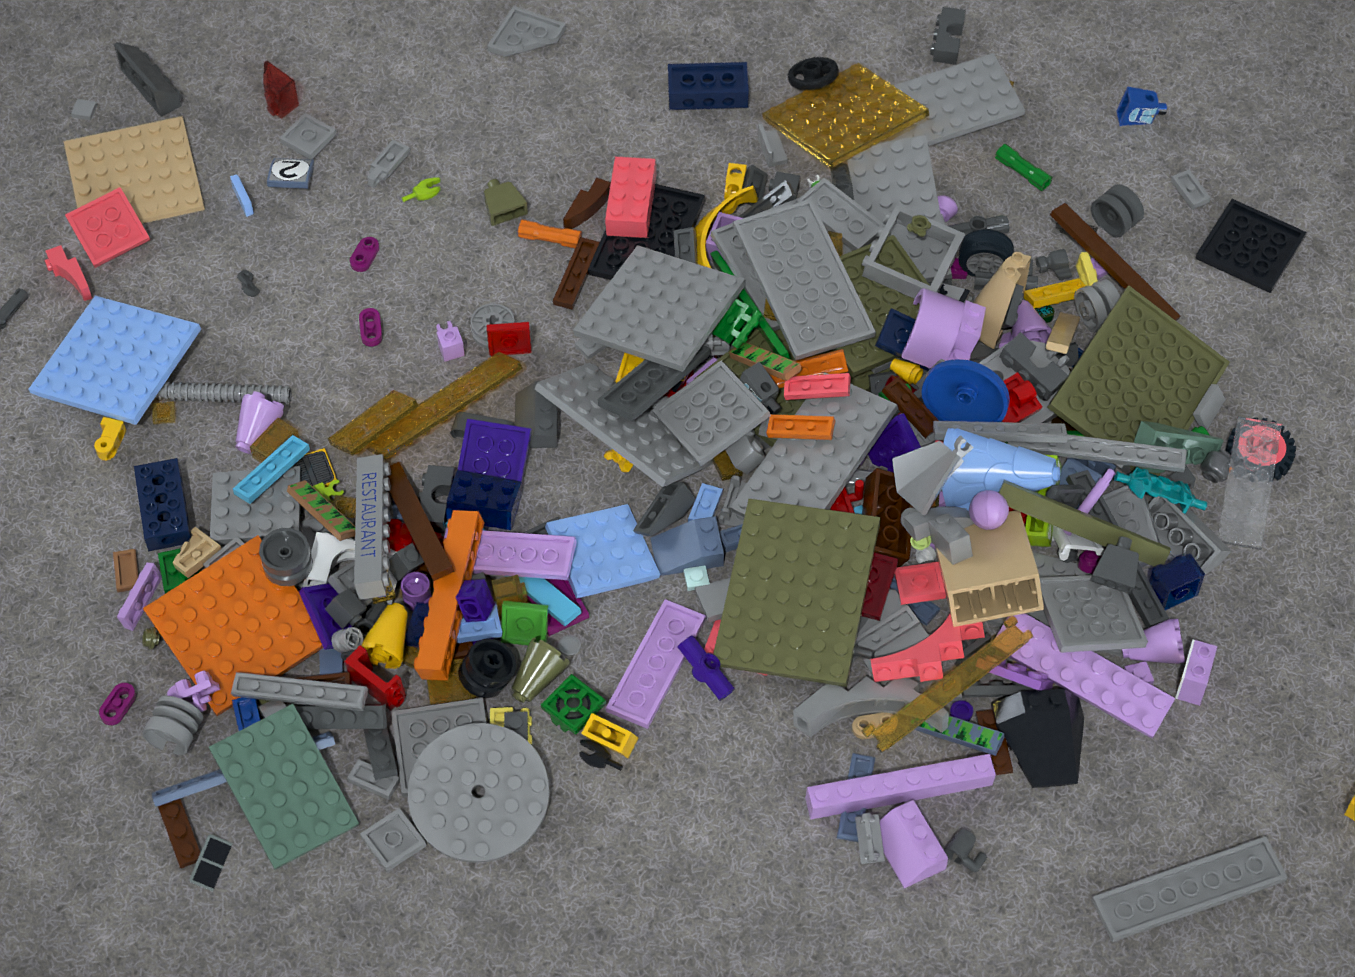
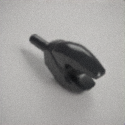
(600, 757)

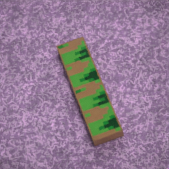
(773, 363)
(322, 510)

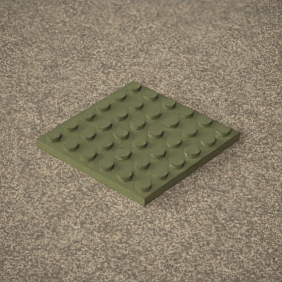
(877, 301)

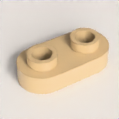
(875, 719)

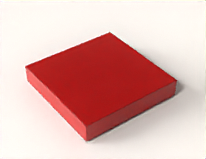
(509, 338)

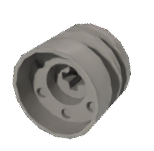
(172, 721)

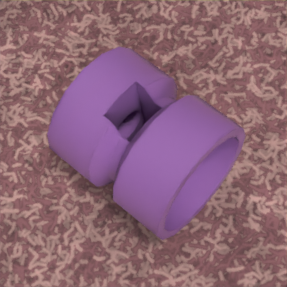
(415, 588)

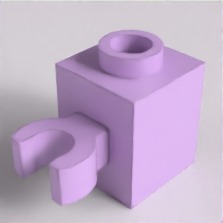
(450, 342)

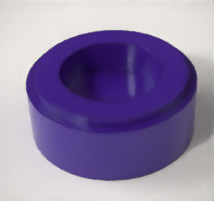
(961, 710)

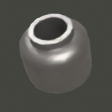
(1216, 466)

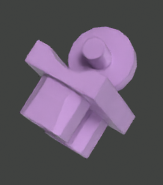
(198, 694)

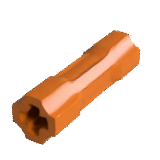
(534, 230)

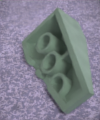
(1195, 443)

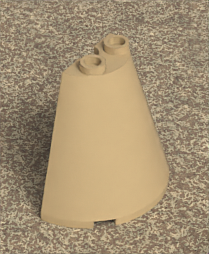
(998, 294)

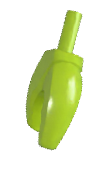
(422, 190)

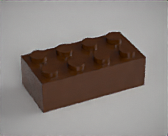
(884, 502)

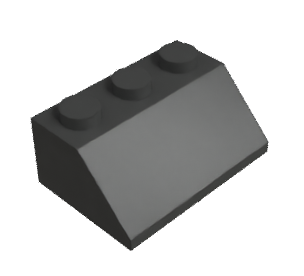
(539, 414)

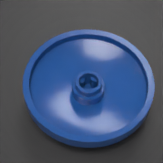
(965, 392)

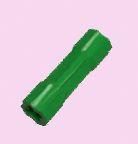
(1012, 159)

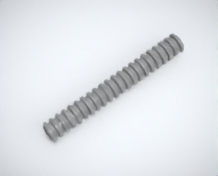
(221, 392)

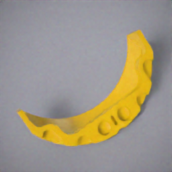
(728, 206)

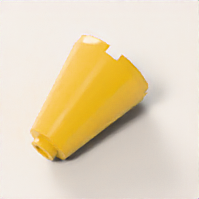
(387, 637)

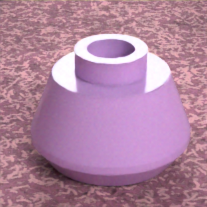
(947, 207)

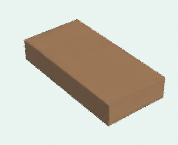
(125, 569)

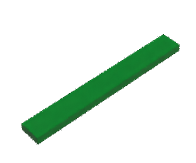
(763, 327)

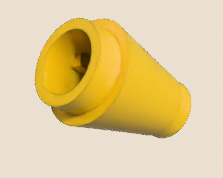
(907, 371)

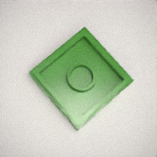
(523, 622)

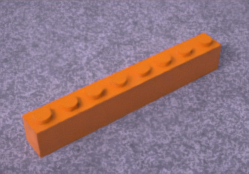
(444, 613)

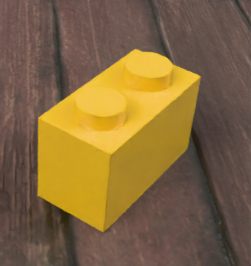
(610, 735)

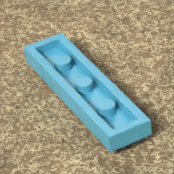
(271, 469)

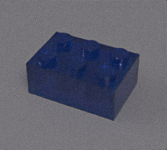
(492, 496)

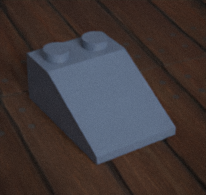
(688, 546)

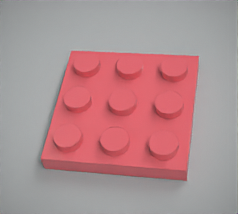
(107, 227)

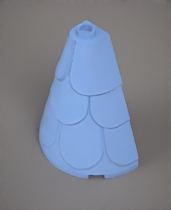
(991, 464)

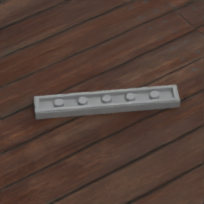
(1006, 431)
(299, 691)

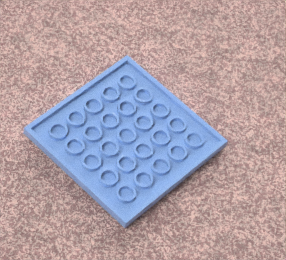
(115, 359)

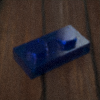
(416, 625)

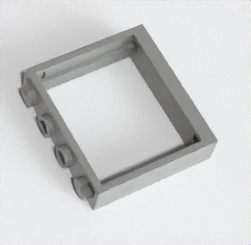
(899, 281)

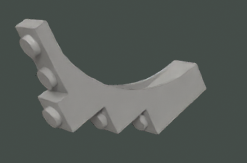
(866, 697)

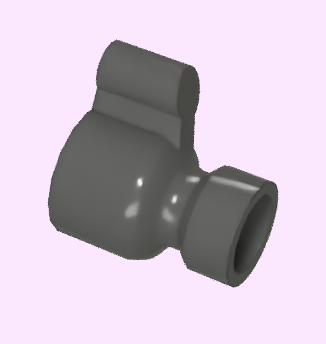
(1056, 261)

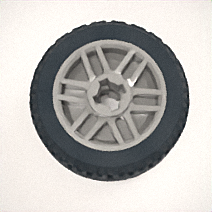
(984, 251)

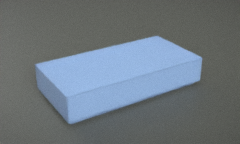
(241, 195)

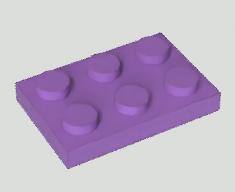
(1018, 673)

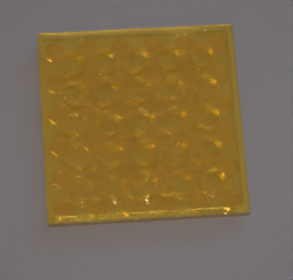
(845, 115)

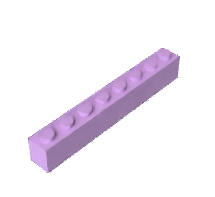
(899, 786)

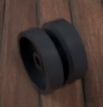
(487, 668)

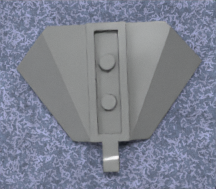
(925, 471)
(893, 633)

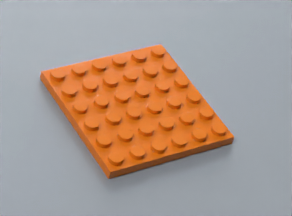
(234, 623)

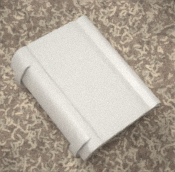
(1074, 541)

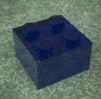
(1177, 581)

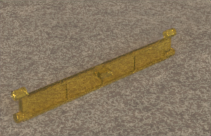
(949, 686)

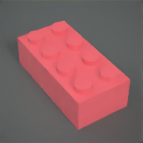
(631, 197)

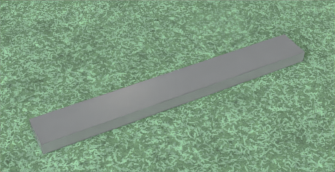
(1112, 452)

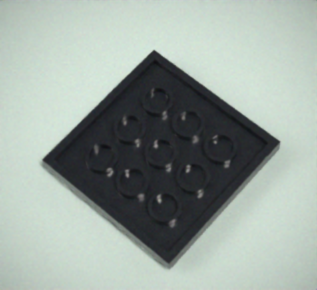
(1251, 245)

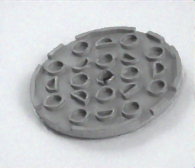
(484, 826)

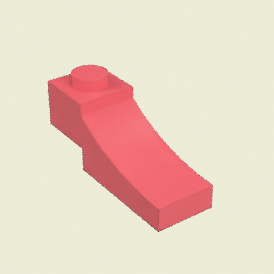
(67, 269)

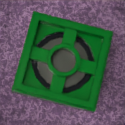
(573, 705)

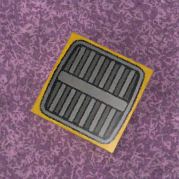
(316, 468)

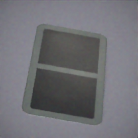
(210, 862)

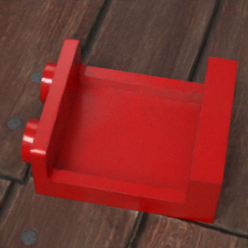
(361, 674)

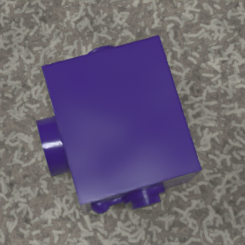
(475, 600)

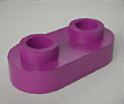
(364, 252)
(370, 328)
(1088, 561)
(115, 704)

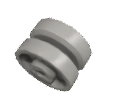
(1095, 303)

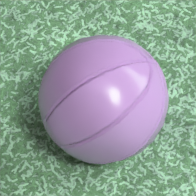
(988, 510)

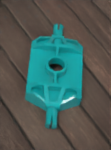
(1175, 492)

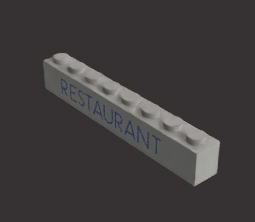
(372, 527)

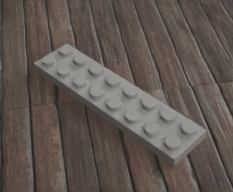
(1189, 889)

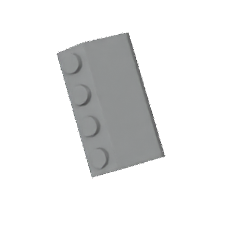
(1186, 534)

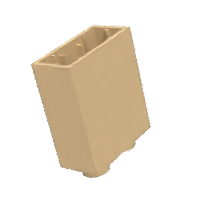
(997, 578)

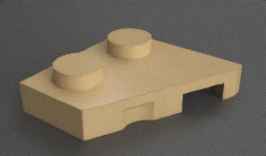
(195, 553)

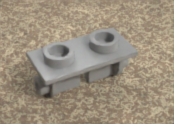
(869, 838)

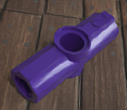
(703, 669)

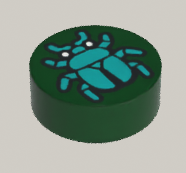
(1046, 312)

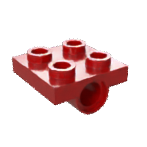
(1022, 399)

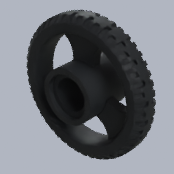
(813, 72)

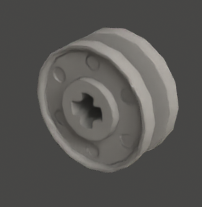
(487, 315)

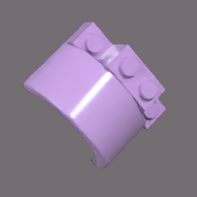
(943, 329)

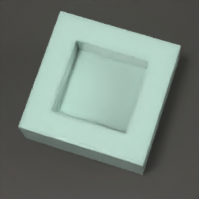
(696, 577)

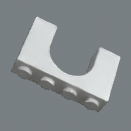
(328, 552)

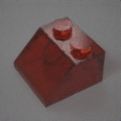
(279, 91)

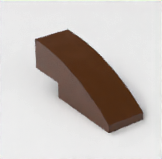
(587, 203)

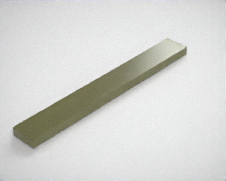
(1081, 523)

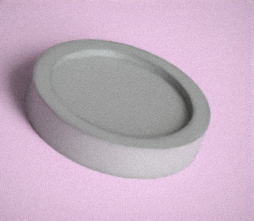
(569, 645)

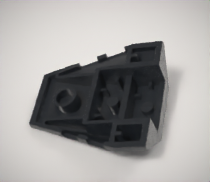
(1044, 734)

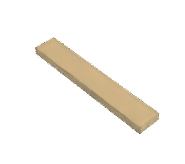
(1063, 333)

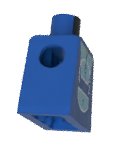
(1139, 107)

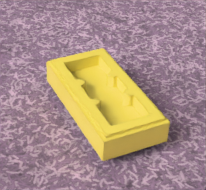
(1085, 269)

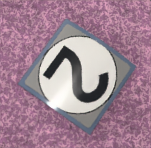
(290, 173)

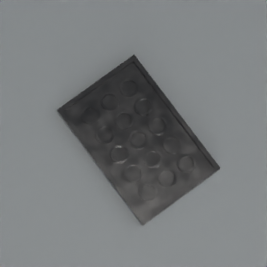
(670, 211)

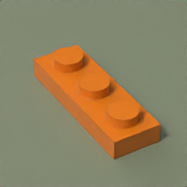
(801, 427)

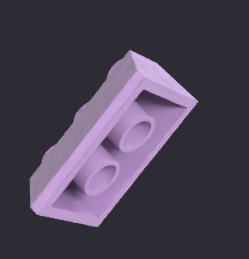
(911, 845)

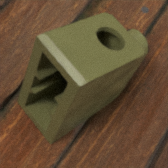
(503, 202)

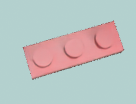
(817, 386)

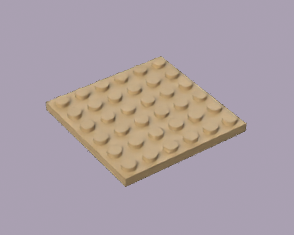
(146, 161)

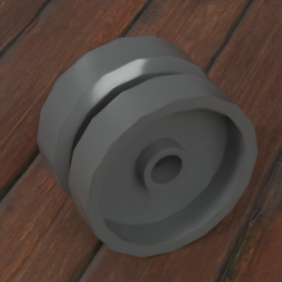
(1117, 210)
(285, 556)

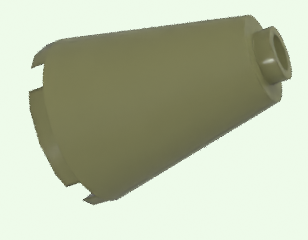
(537, 670)

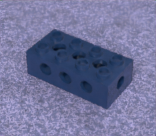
(708, 85)
(162, 504)

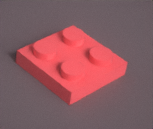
(920, 583)

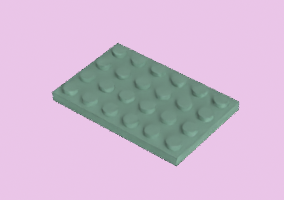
(283, 786)

